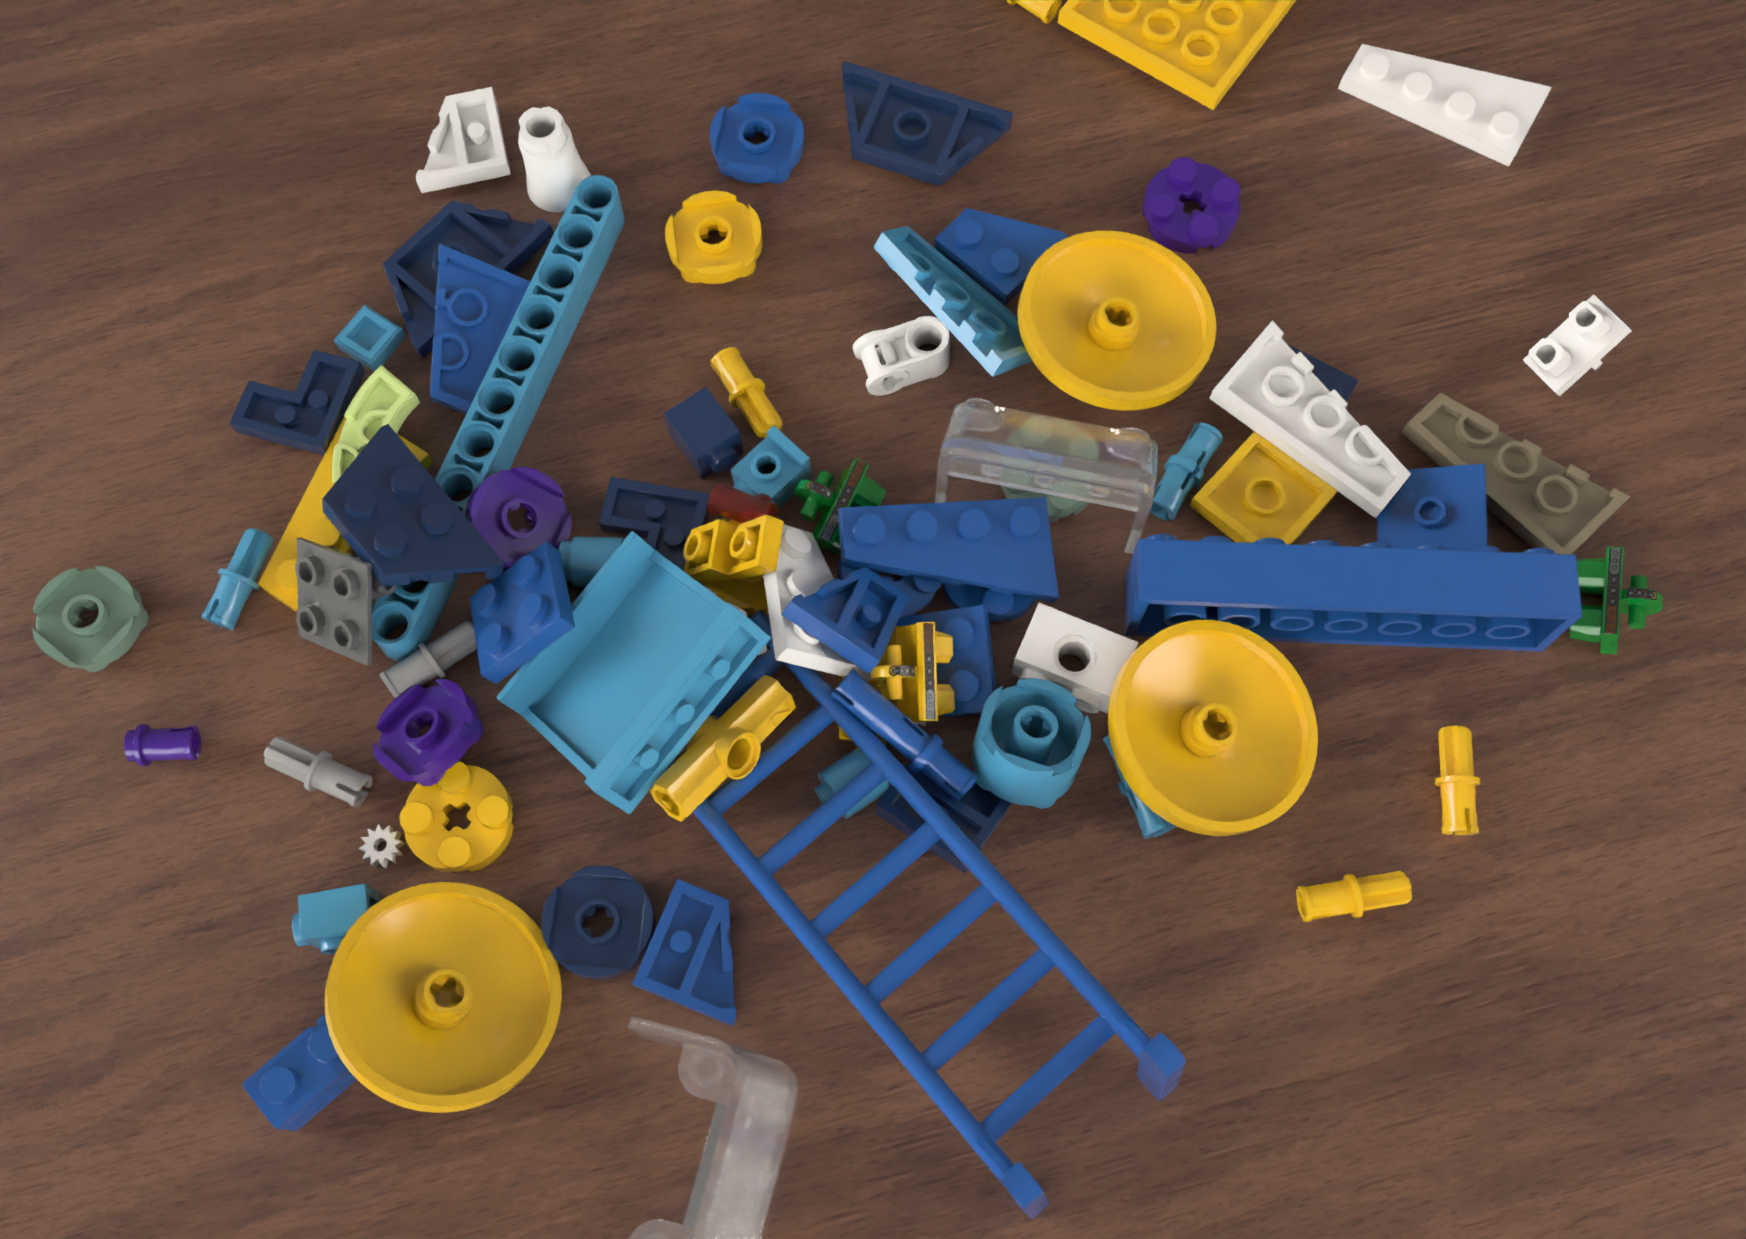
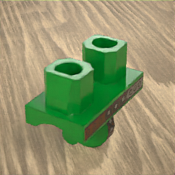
(850, 490)
(1605, 578)

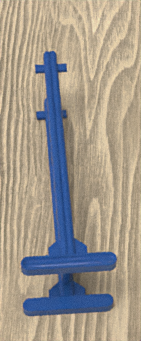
(1159, 1059)

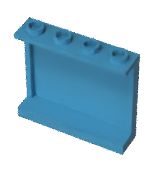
(634, 671)

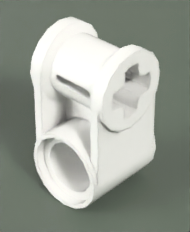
(900, 356)

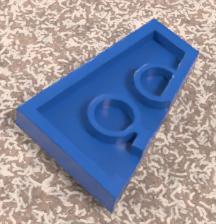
(471, 320)

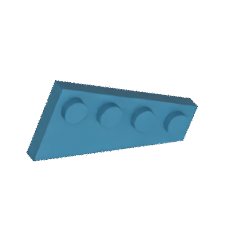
(957, 300)

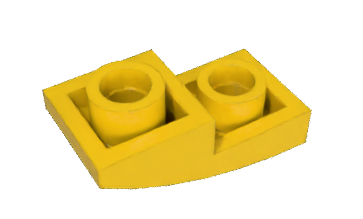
(733, 551)

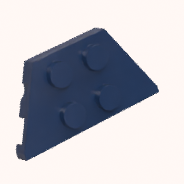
(916, 126)
(460, 226)
(404, 519)

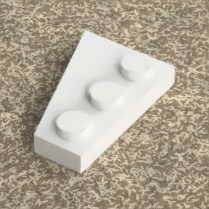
(800, 571)

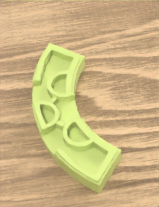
(376, 404)

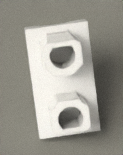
(1576, 345)

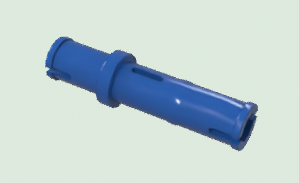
(904, 735)

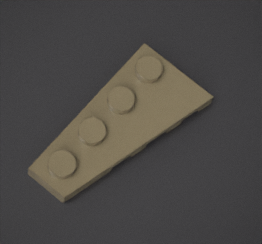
(1523, 488)

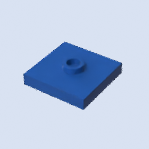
(1438, 508)

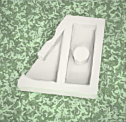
(466, 143)

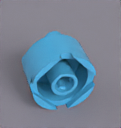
(1030, 742)

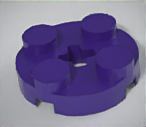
(1197, 183)
(509, 491)
(452, 732)

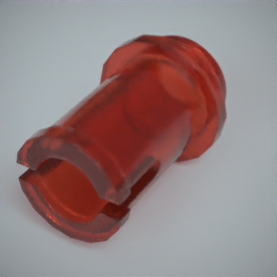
(740, 505)

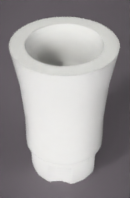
(549, 158)

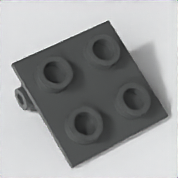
(336, 599)

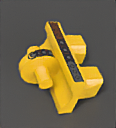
(913, 673)

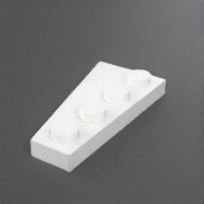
(1453, 101)
(1295, 412)

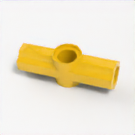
(723, 748)

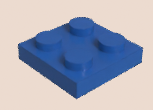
(521, 612)

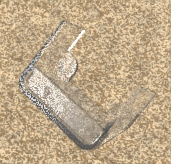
(1050, 459)
(744, 1139)

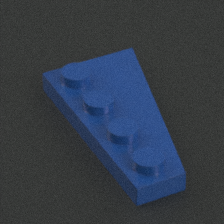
(966, 542)

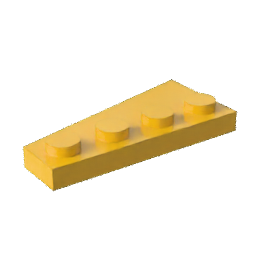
(312, 524)

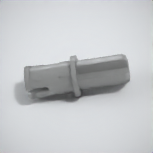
(431, 659)
(317, 771)

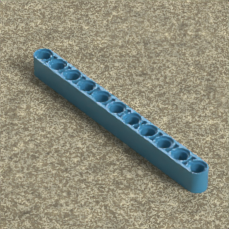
(505, 386)

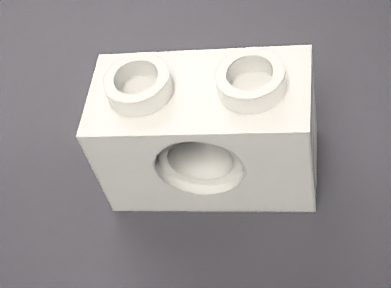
(1060, 634)

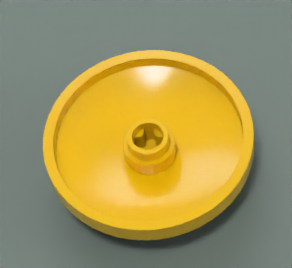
(1116, 320)
(1212, 728)
(442, 997)

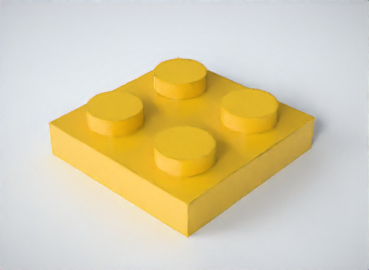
(1262, 494)

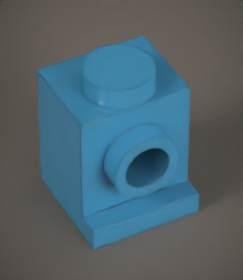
(786, 460)
(329, 914)

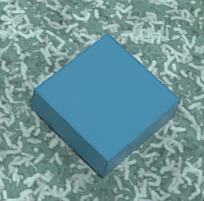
(370, 338)

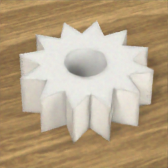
(374, 839)

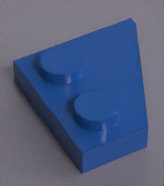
(692, 954)

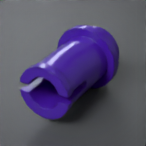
(161, 744)

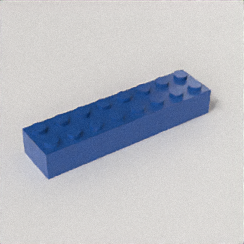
(1355, 592)

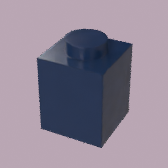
(704, 433)

